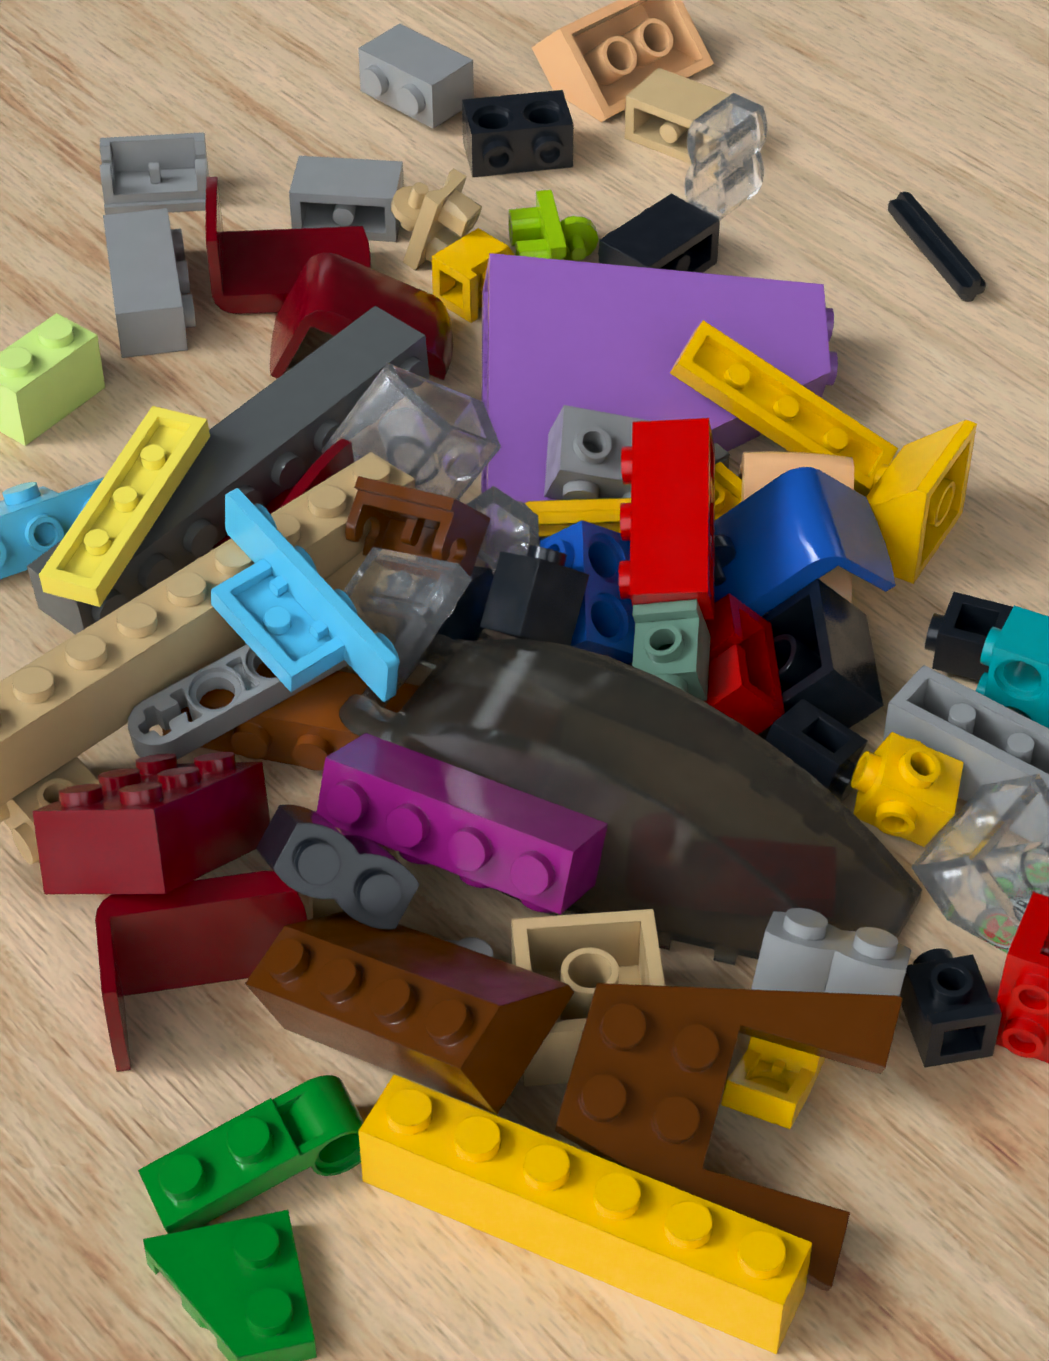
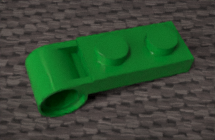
(255, 1151)

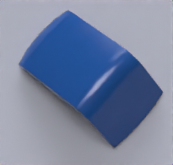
(798, 533)

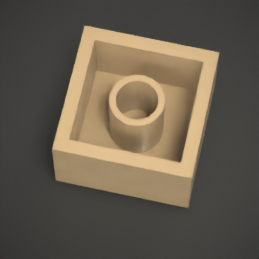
(581, 953)

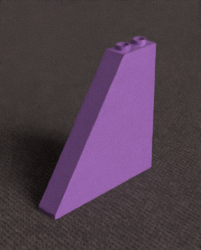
(608, 345)

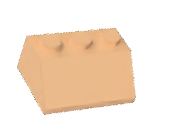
(617, 49)

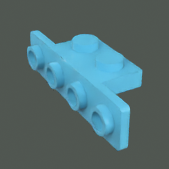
(36, 521)
(292, 612)

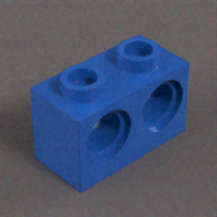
(604, 618)

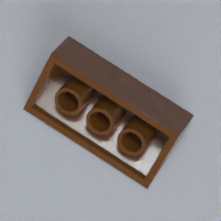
(410, 1004)

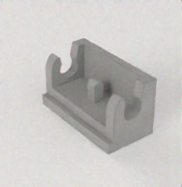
(154, 172)

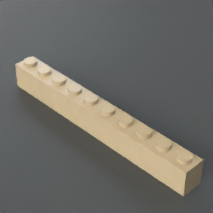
(160, 637)

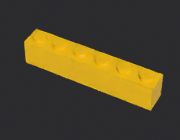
(585, 1213)

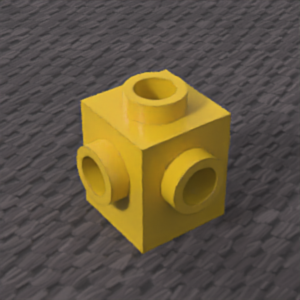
(906, 789)

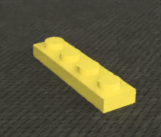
(124, 506)

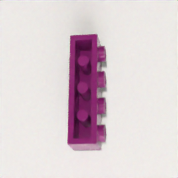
(462, 823)

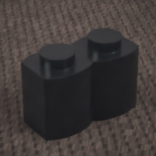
(329, 865)

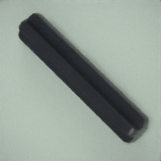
(936, 246)

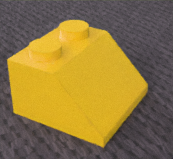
(922, 496)

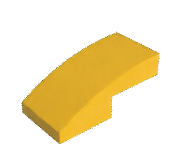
(771, 1082)

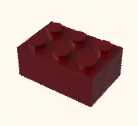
(151, 825)

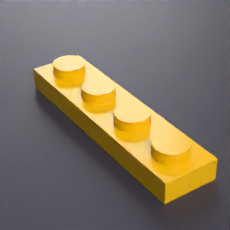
(777, 404)

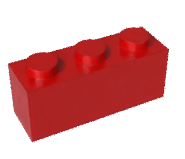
(669, 513)

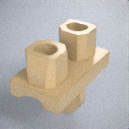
(432, 214)

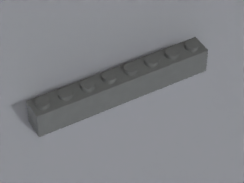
(255, 449)

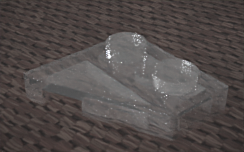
(406, 599)

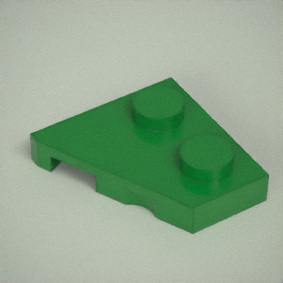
(241, 1285)

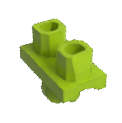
(542, 234)

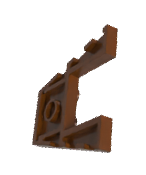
(657, 1073)

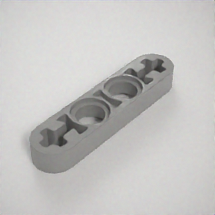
(233, 673)

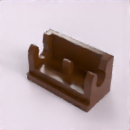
(416, 523)

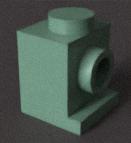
(673, 644)

